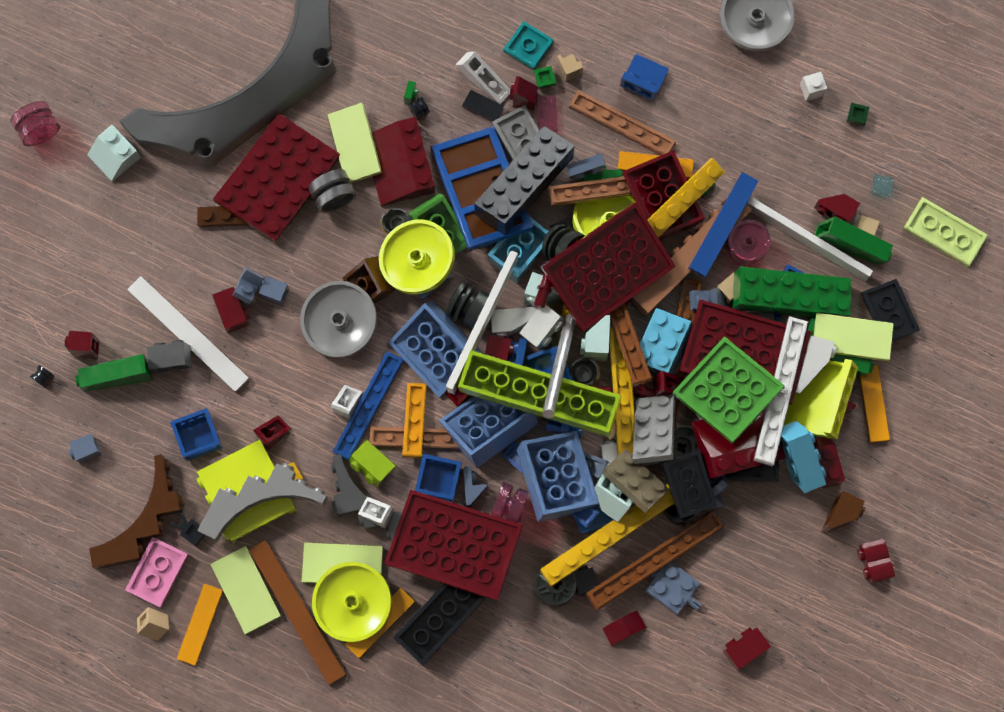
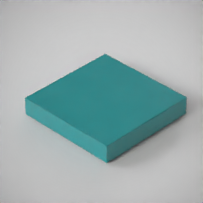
(528, 45)

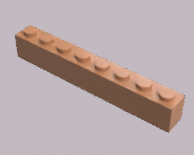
(682, 258)

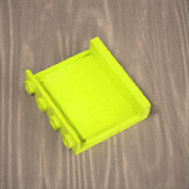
(824, 400)
(232, 473)

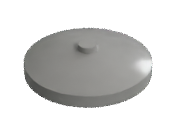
(757, 23)
(338, 319)

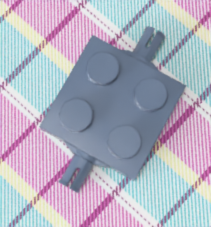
(673, 588)

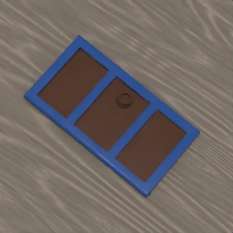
(467, 170)

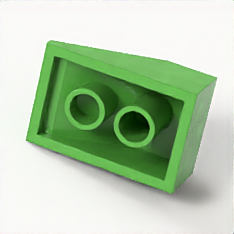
(440, 212)

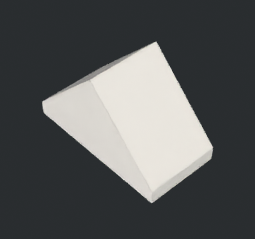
(346, 401)
(376, 512)

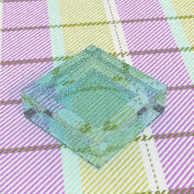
(882, 185)

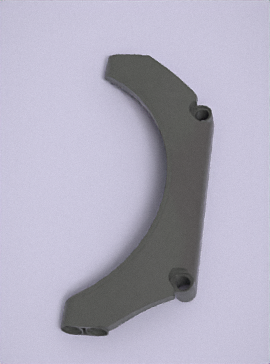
(229, 123)

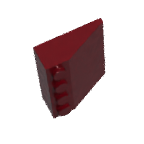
(402, 163)
(655, 183)
(722, 456)

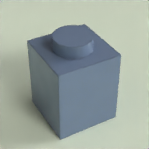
(273, 290)
(84, 448)

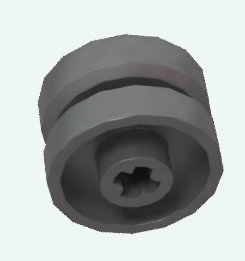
(332, 191)

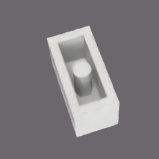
(542, 326)

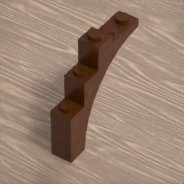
(127, 546)

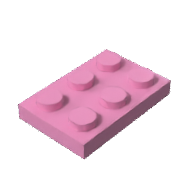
(156, 572)

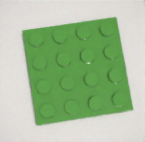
(728, 390)

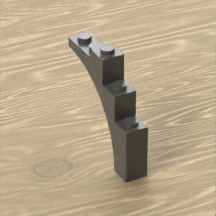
(352, 499)

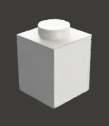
(813, 86)

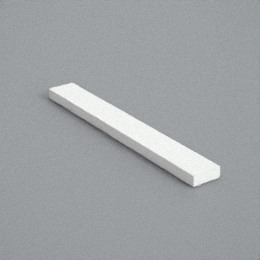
(809, 239)
(483, 320)
(188, 333)
(777, 409)

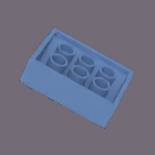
(430, 346)
(486, 428)
(556, 475)

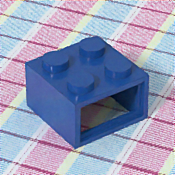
(196, 434)
(438, 477)

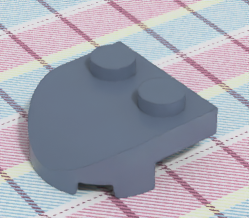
(589, 165)

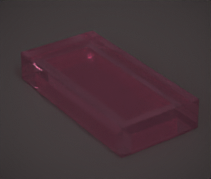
(547, 112)

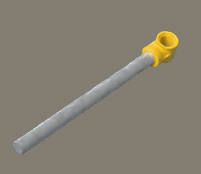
(559, 364)

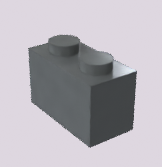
(169, 357)

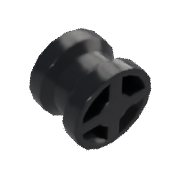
(418, 108)
(42, 376)

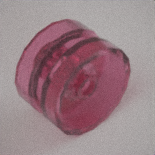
(35, 123)
(758, 243)
(508, 506)

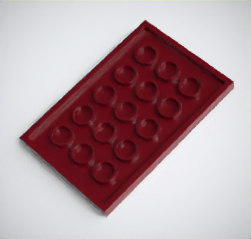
(275, 177)
(608, 266)
(752, 334)
(453, 545)

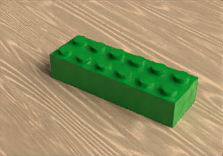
(791, 292)

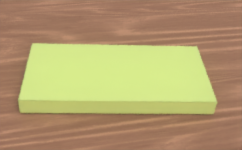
(355, 142)
(945, 232)
(855, 336)
(321, 557)
(245, 590)

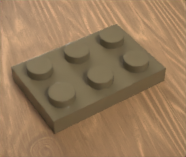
(635, 481)

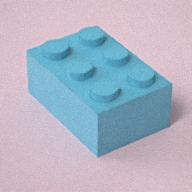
(528, 247)
(665, 341)
(802, 457)

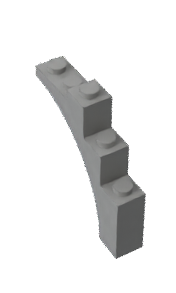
(280, 485)

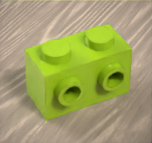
(371, 464)

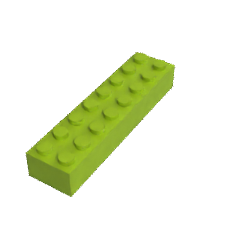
(527, 390)

